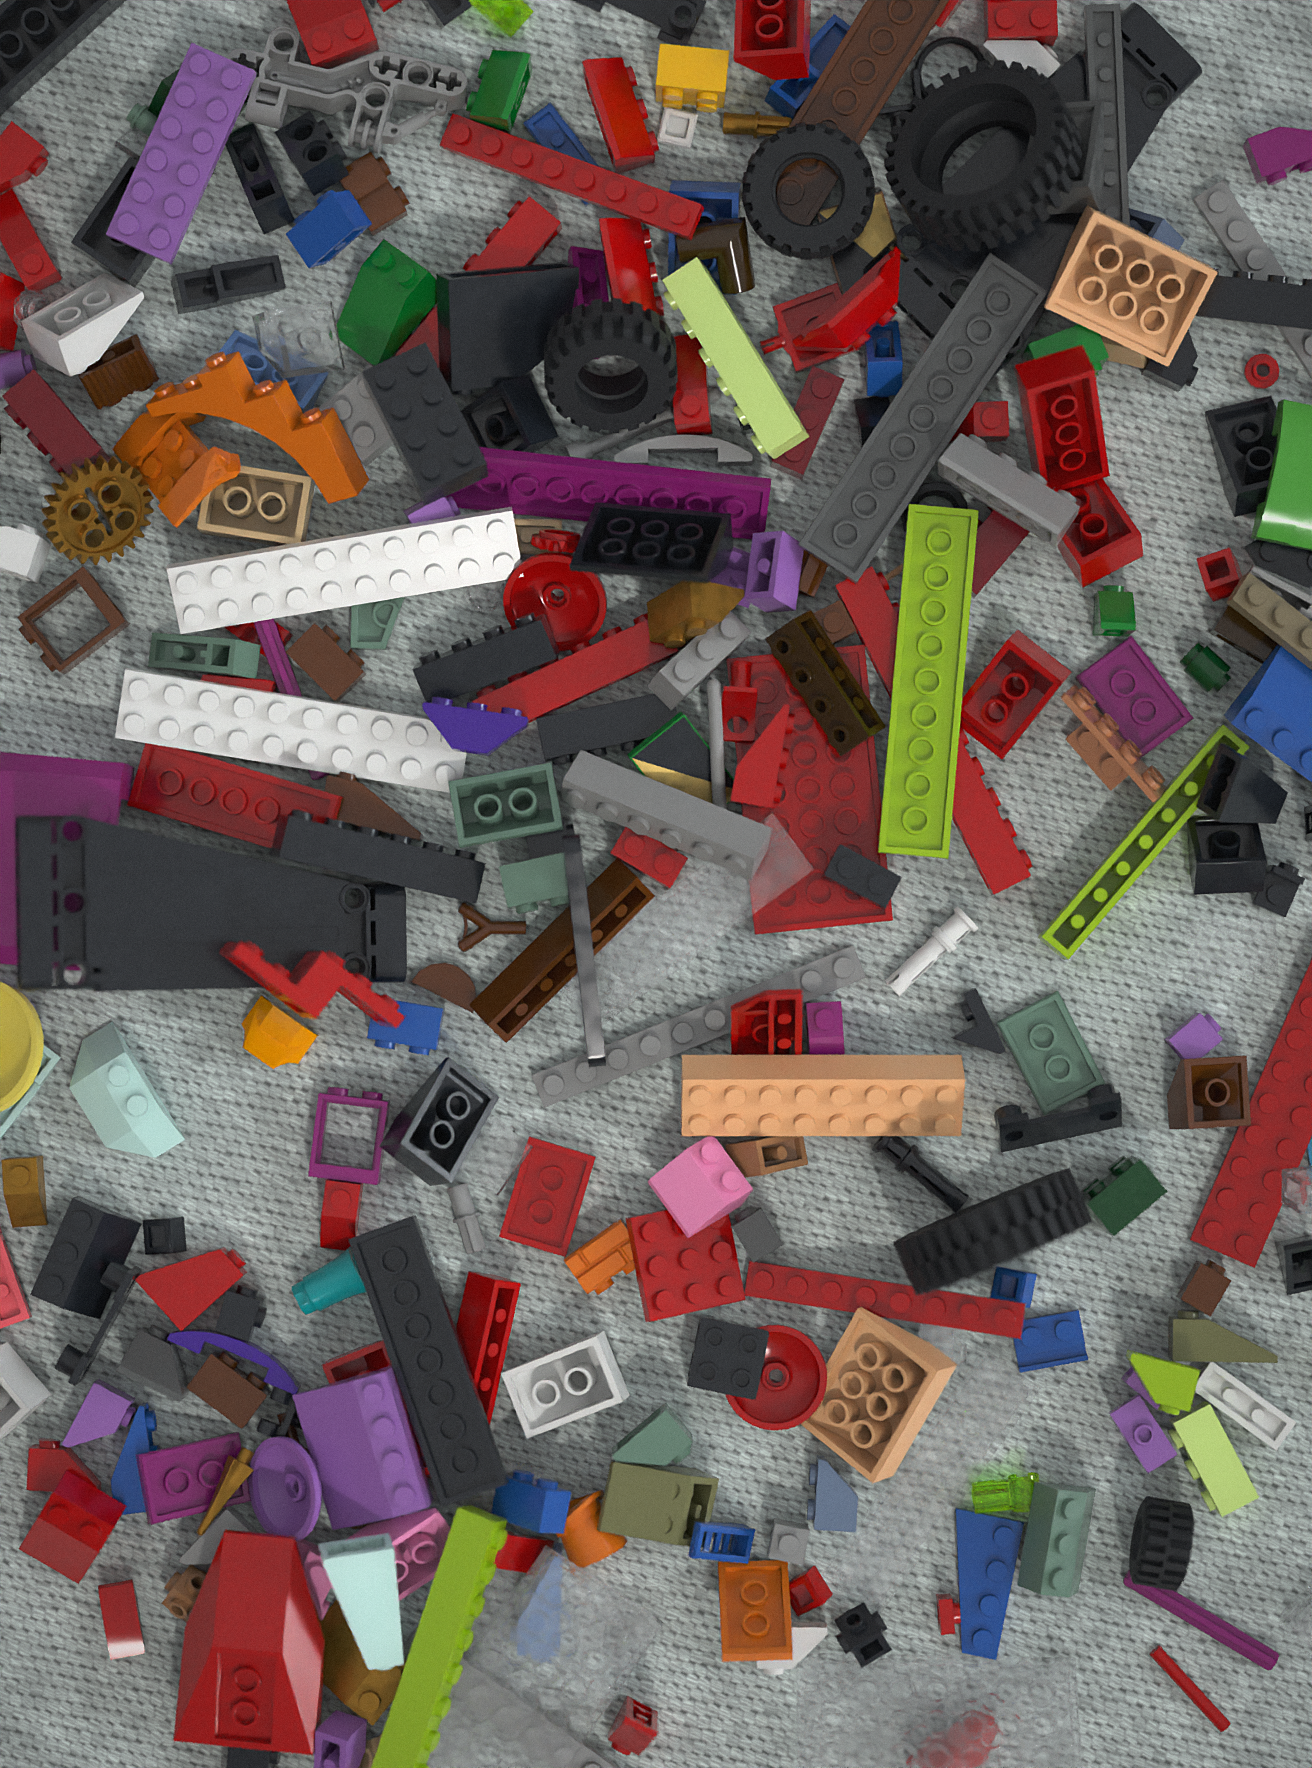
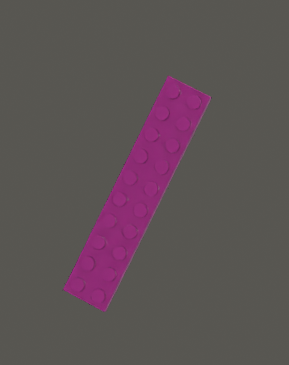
(572, 485)

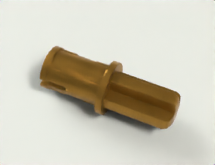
(753, 124)

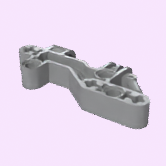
(348, 87)

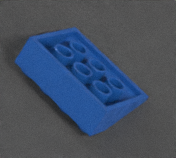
(1278, 710)

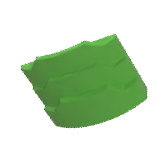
(1287, 508)

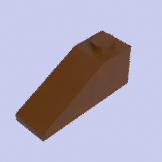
(366, 809)

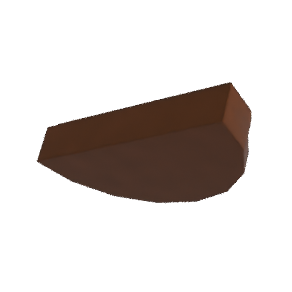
(449, 983)

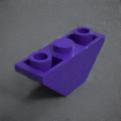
(473, 727)

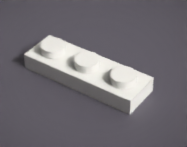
(1243, 1405)

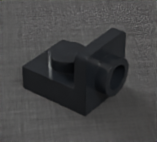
(1279, 888)

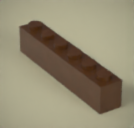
(551, 958)

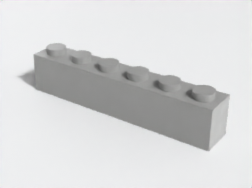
(665, 814)

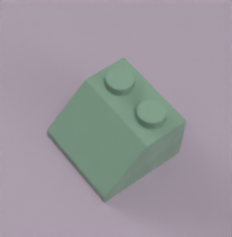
(655, 1440)

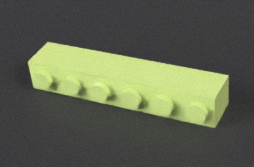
(735, 359)

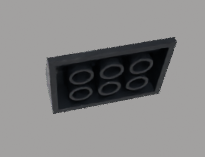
(654, 543)

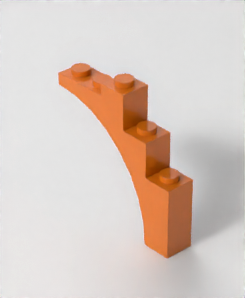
(270, 408)

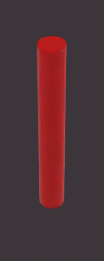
(1190, 1688)

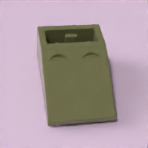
(656, 1501)

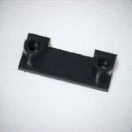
(661, 13)
(1019, 1131)
(76, 1362)

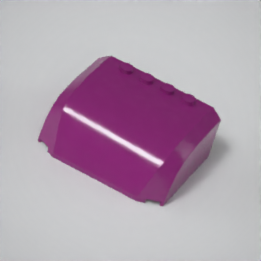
(51, 787)

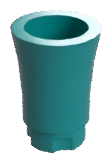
(329, 1284)

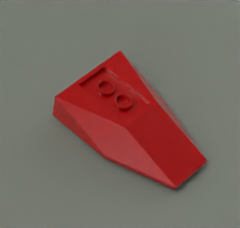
(252, 1650)

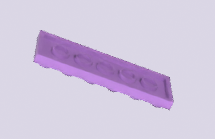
(181, 153)

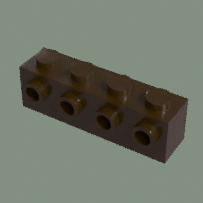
(825, 682)

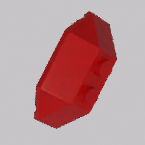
(856, 311)
(768, 1023)

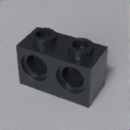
(312, 152)

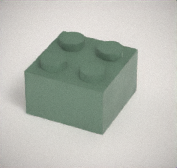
(535, 882)

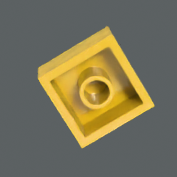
(691, 77)

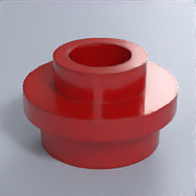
(1252, 376)

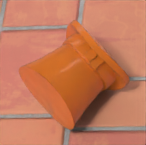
(581, 1539)

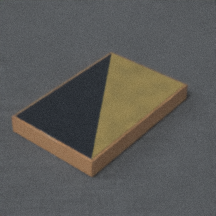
(877, 233)

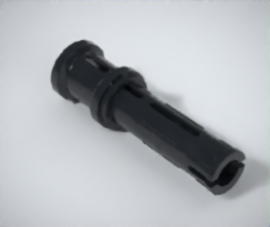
(908, 1159)

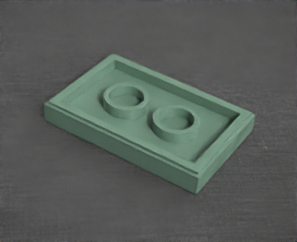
(1050, 1052)

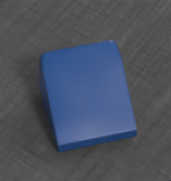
(1013, 1285)

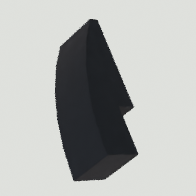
(227, 283)

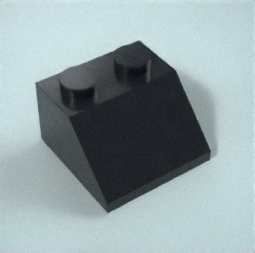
(510, 417)
(1225, 856)

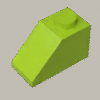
(1165, 1381)

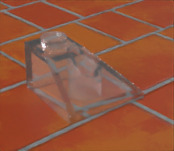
(300, 339)

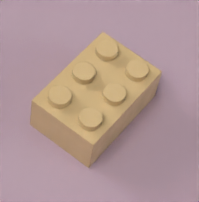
(259, 507)

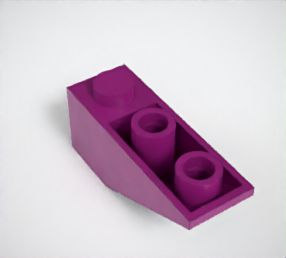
(1279, 152)

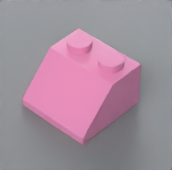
(700, 1186)

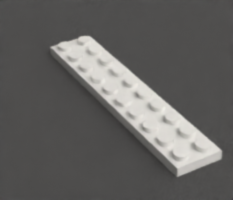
(344, 570)
(285, 730)

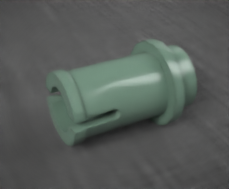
(141, 118)

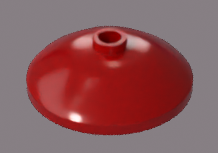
(572, 616)
(799, 1392)

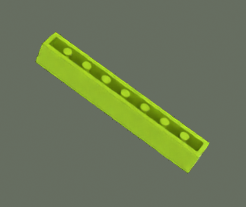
(1135, 849)
(441, 1639)

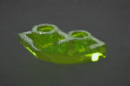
(504, 14)

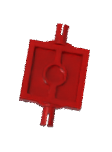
(794, 318)

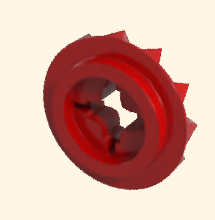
(556, 540)

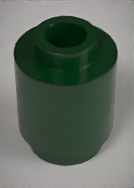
(1206, 668)

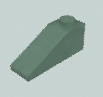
(204, 655)

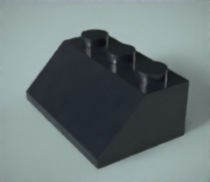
(80, 1255)

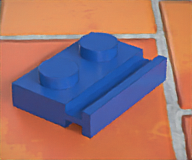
(1050, 1341)

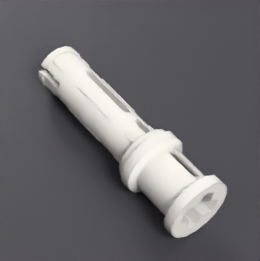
(942, 940)

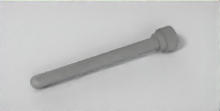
(587, 450)
(716, 743)

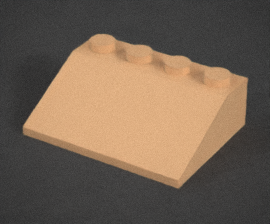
(1129, 286)
(878, 1394)

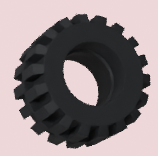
(1161, 1543)

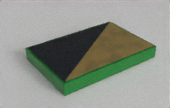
(678, 759)

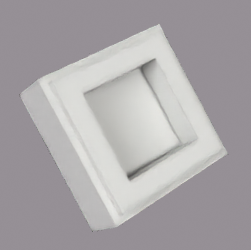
(677, 128)

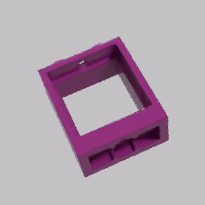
(345, 1172)

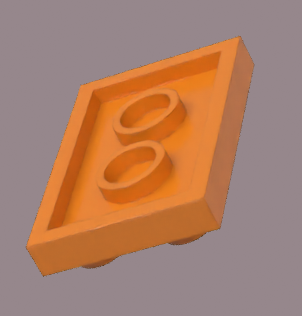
(755, 1611)

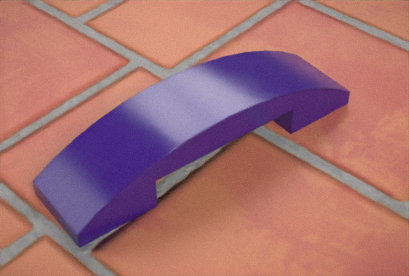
(277, 1374)

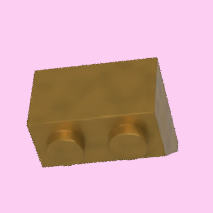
(689, 611)

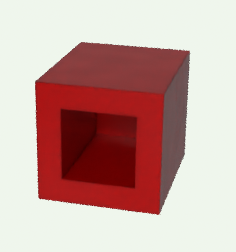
(1219, 573)

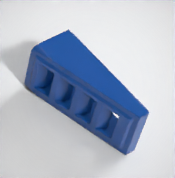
(740, 1543)

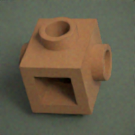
(183, 1591)

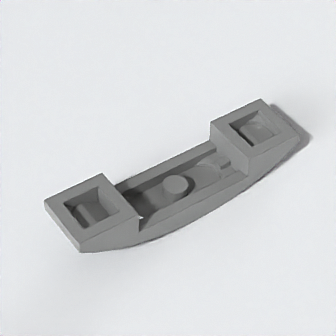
(727, 453)

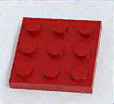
(682, 1272)

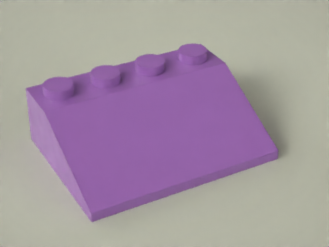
(363, 1449)

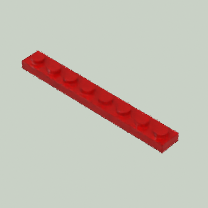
(572, 176)
(885, 1299)

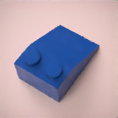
(719, 201)

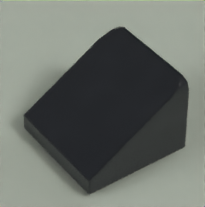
(164, 1235)

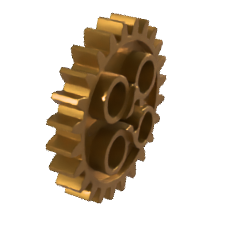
(125, 494)

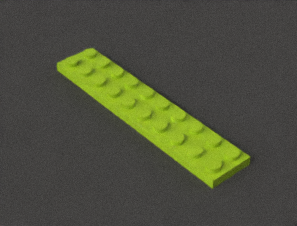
(928, 681)

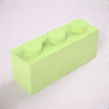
(1212, 1459)

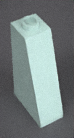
(367, 1590)

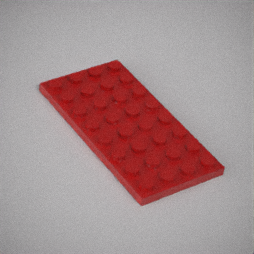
(821, 803)

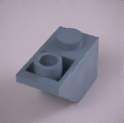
(834, 1499)

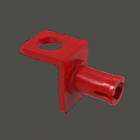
(739, 701)

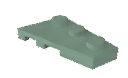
(374, 623)

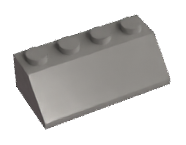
(1008, 489)

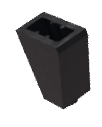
(1240, 790)

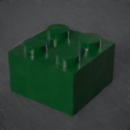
(1122, 1194)

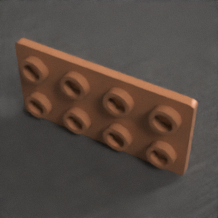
(1106, 750)

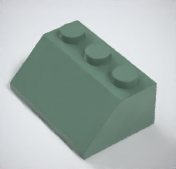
(505, 805)
(1056, 1539)

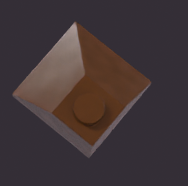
(1209, 1093)

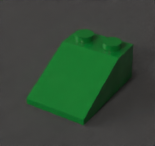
(385, 303)

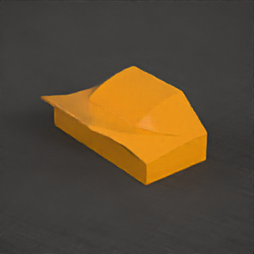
(275, 1035)

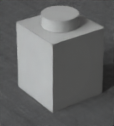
(788, 1541)

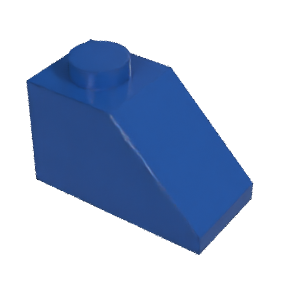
(883, 360)

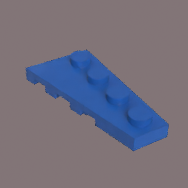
(985, 1575)

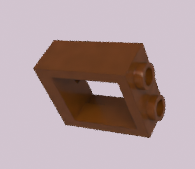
(33, 634)

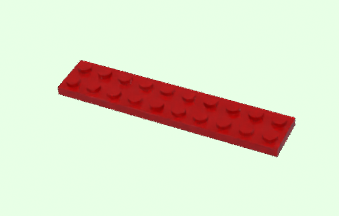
(1249, 1182)

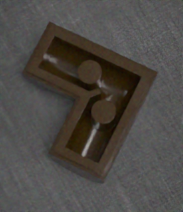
(730, 245)

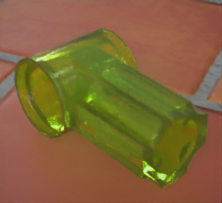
(1004, 1494)

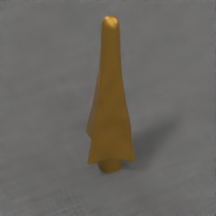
(232, 1477)

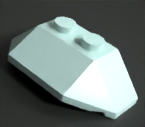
(120, 1097)

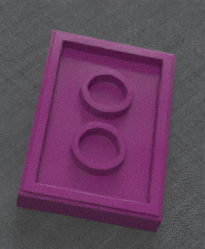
(1135, 696)
(185, 1476)

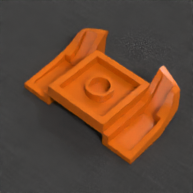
(175, 461)

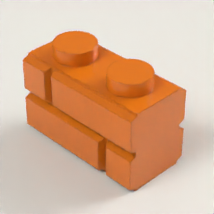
(602, 1258)

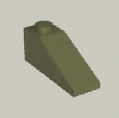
(1204, 1341)

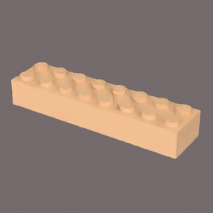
(822, 1095)

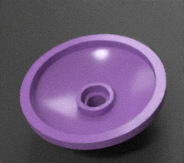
(285, 1488)

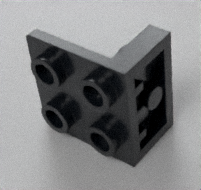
(727, 1357)

